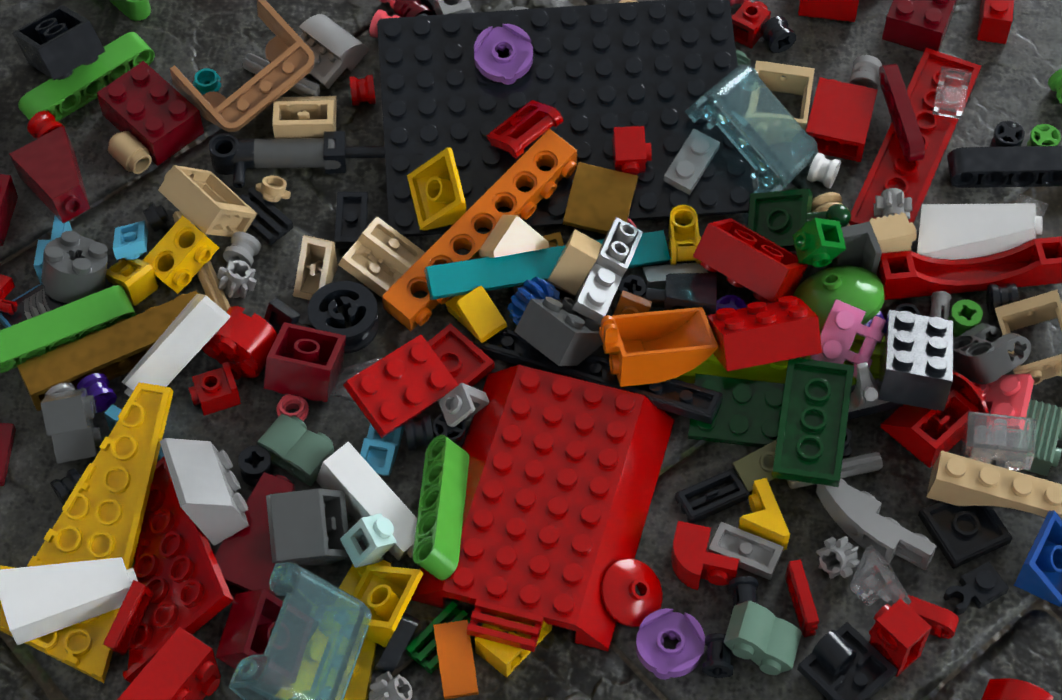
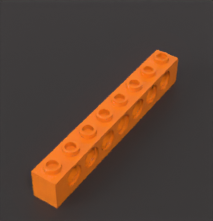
(547, 151)

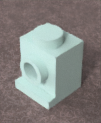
(377, 536)

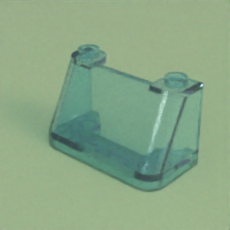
(757, 127)
(310, 644)

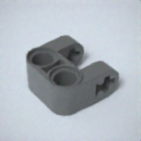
(988, 358)

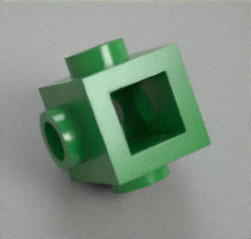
(819, 242)

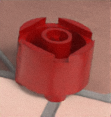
(242, 343)

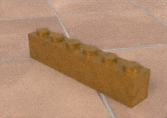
(106, 351)

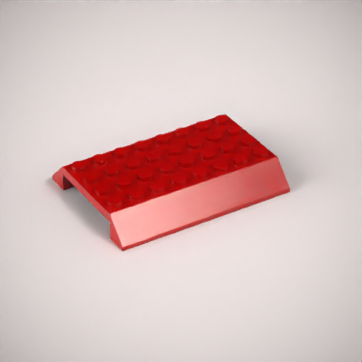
(553, 497)

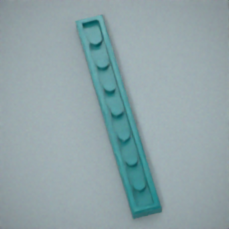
(515, 269)

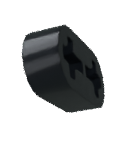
(397, 644)

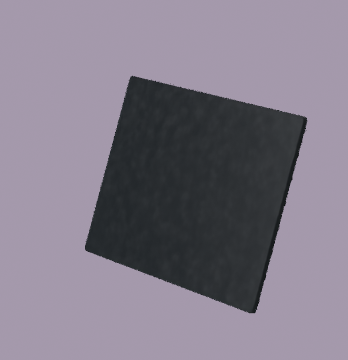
(591, 64)

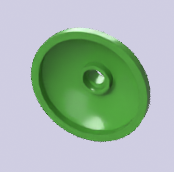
(845, 283)

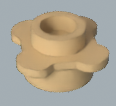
(273, 188)

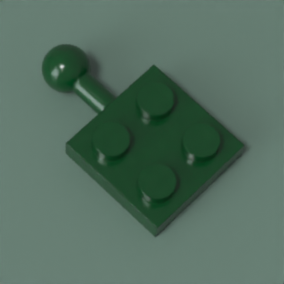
(785, 212)

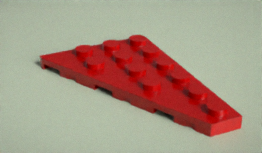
(180, 570)

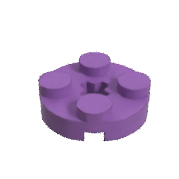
(503, 69)
(667, 662)

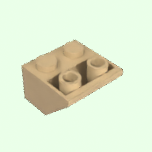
(304, 116)

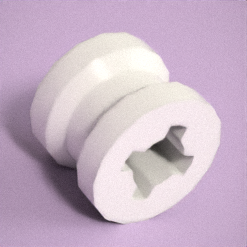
(824, 170)

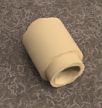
(129, 152)

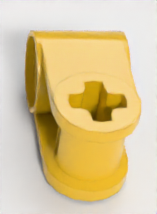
(683, 239)

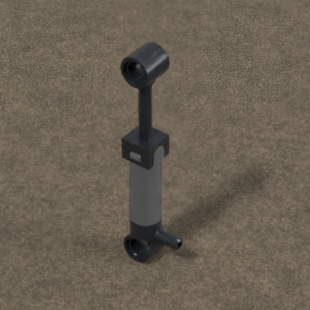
(236, 155)

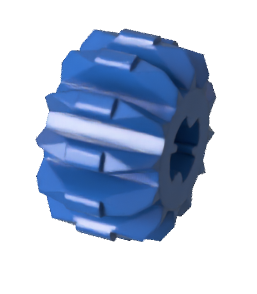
(533, 289)

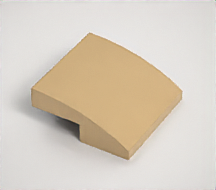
(380, 256)

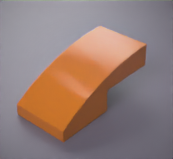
(455, 659)

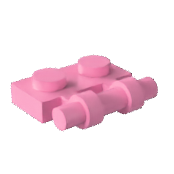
(839, 333)

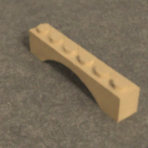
(973, 482)

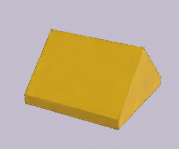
(437, 191)
(387, 595)

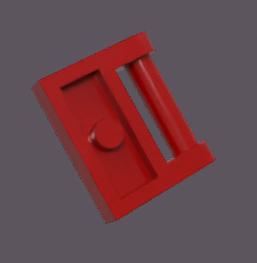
(524, 127)

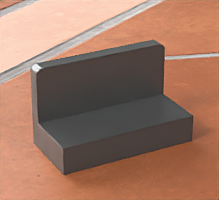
(861, 248)

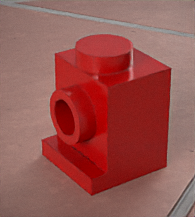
(751, 18)
(215, 390)

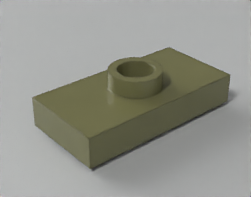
(756, 465)

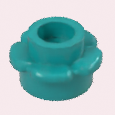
(207, 81)

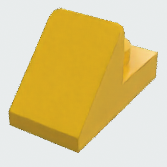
(135, 277)
(477, 313)
(766, 517)

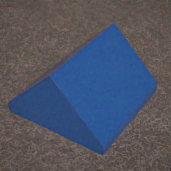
(1043, 566)

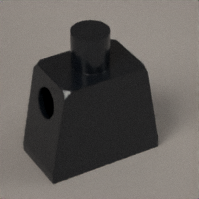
(686, 291)

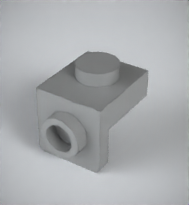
(462, 403)

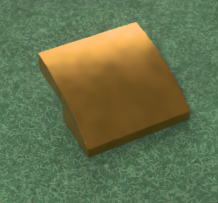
(599, 197)

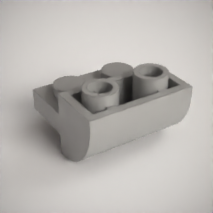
(332, 48)

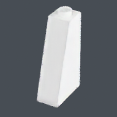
(975, 229)
(178, 343)
(368, 495)
(61, 595)

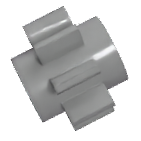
(892, 202)
(236, 279)
(838, 557)
(390, 688)

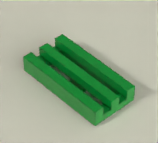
(413, 648)

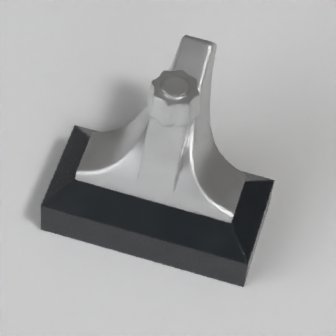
(865, 395)

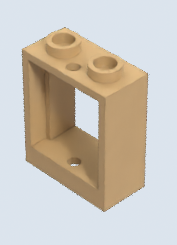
(797, 81)
(206, 201)
(1027, 313)

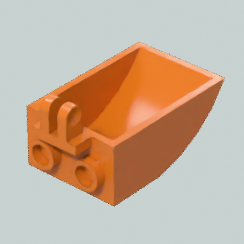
(656, 344)

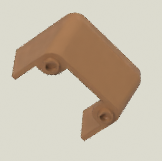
(289, 63)

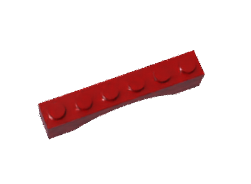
(915, 275)

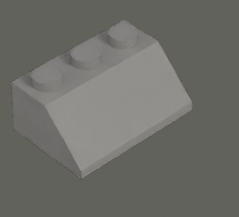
(206, 487)

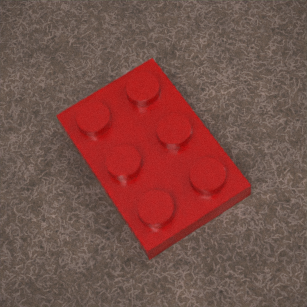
(400, 385)

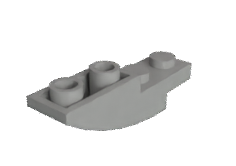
(605, 276)
(860, 519)

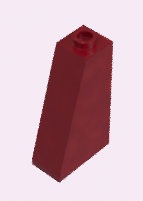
(53, 174)
(246, 555)

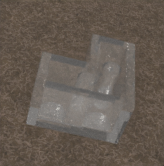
(999, 440)

